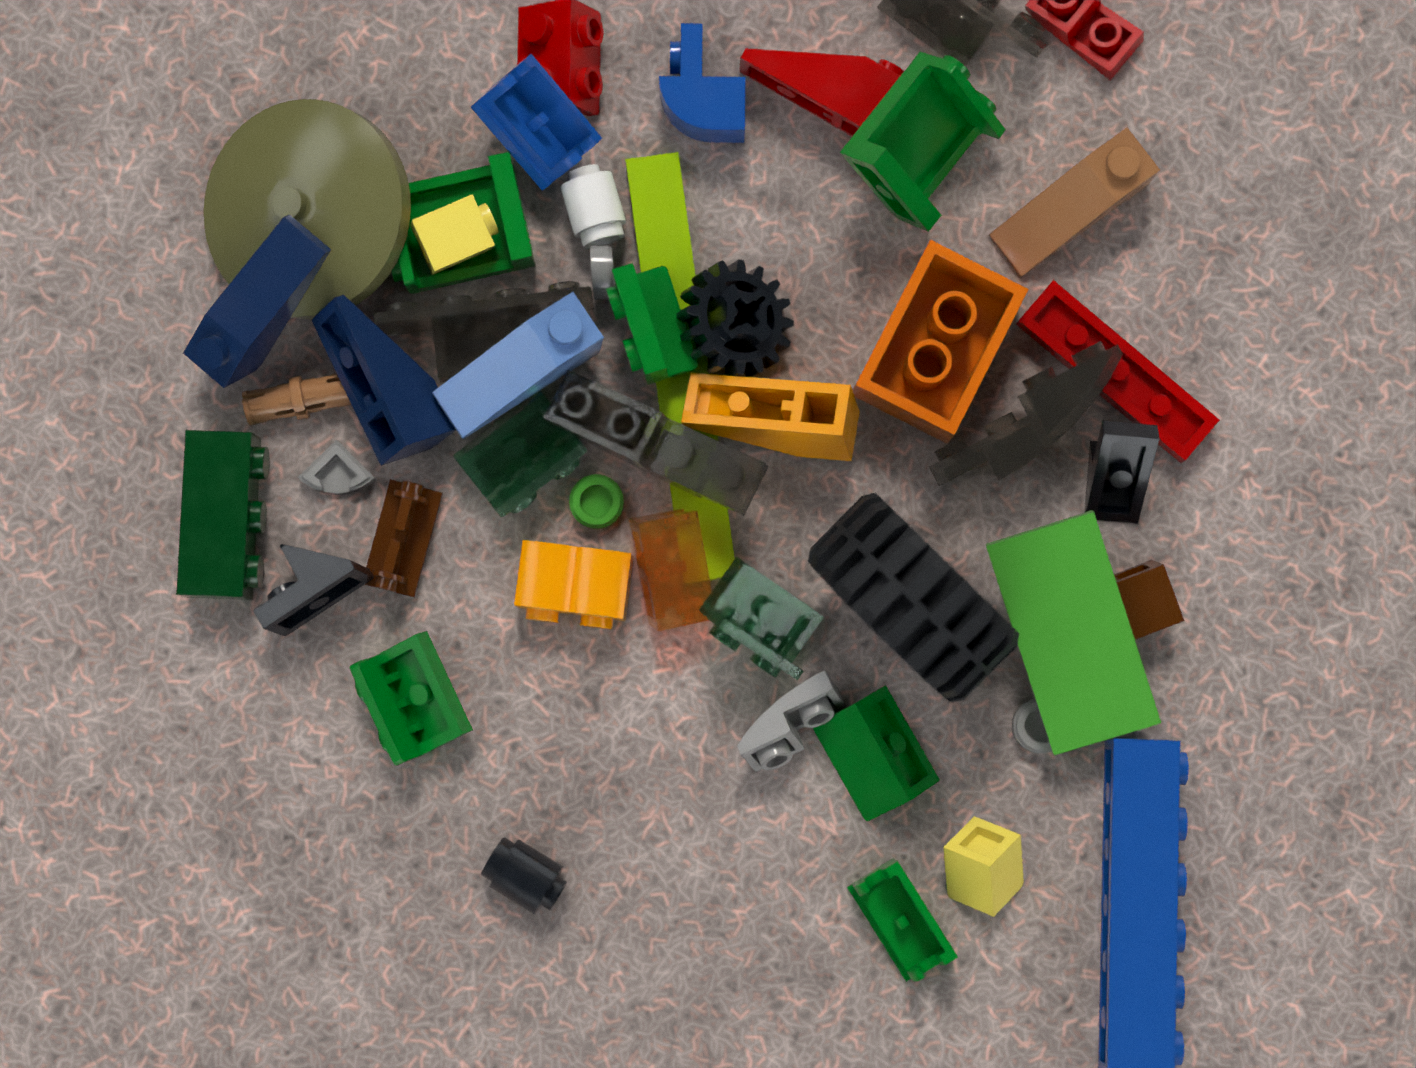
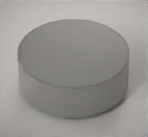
(601, 270)
(1029, 728)

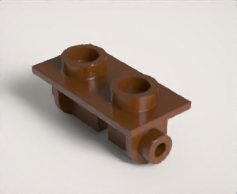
(403, 537)

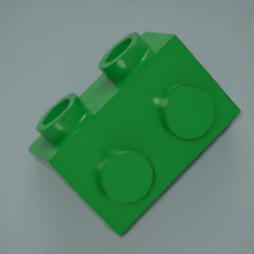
(651, 312)
(410, 699)

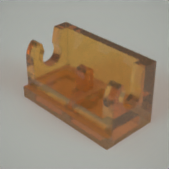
(671, 567)

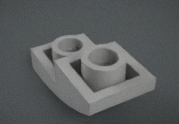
(775, 734)

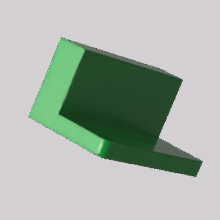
(876, 754)

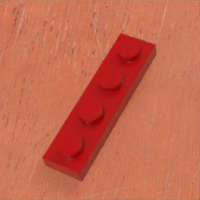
(1136, 386)

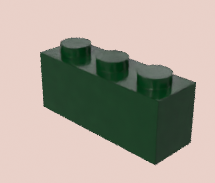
(221, 515)

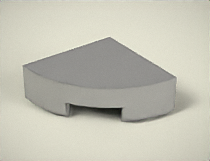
(336, 472)

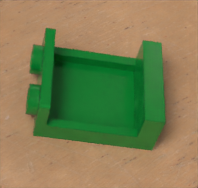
(920, 136)
(489, 184)

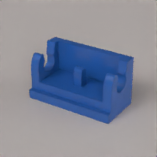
(536, 122)

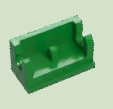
(902, 921)

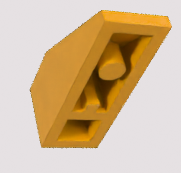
(775, 414)

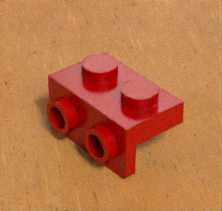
(567, 44)

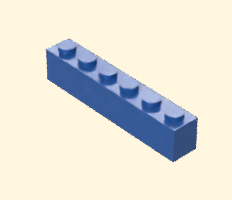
(1141, 904)

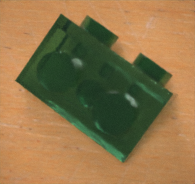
(519, 456)
(761, 616)

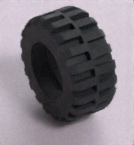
(912, 598)

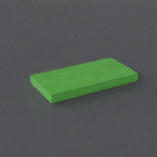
(1073, 633)

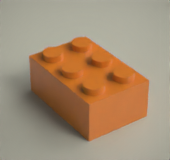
(939, 341)

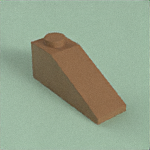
(1075, 202)

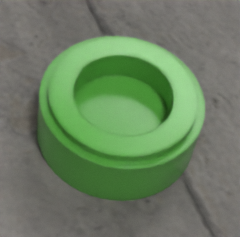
(596, 501)

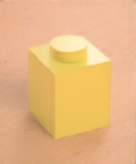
(454, 233)

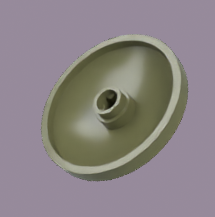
(330, 176)

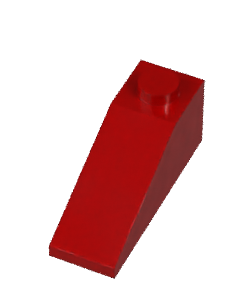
(829, 86)

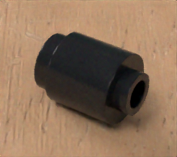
(524, 875)

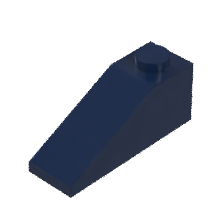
(257, 304)
(382, 384)

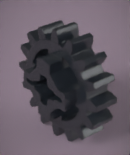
(712, 309)

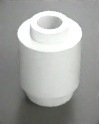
(593, 206)

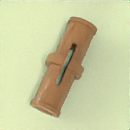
(294, 399)

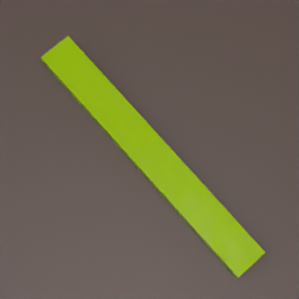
(665, 241)

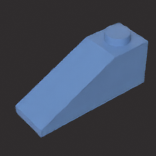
(520, 365)

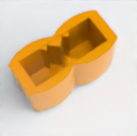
(573, 582)

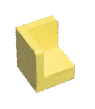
(983, 866)

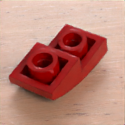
(1090, 31)

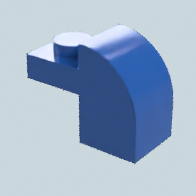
(697, 104)

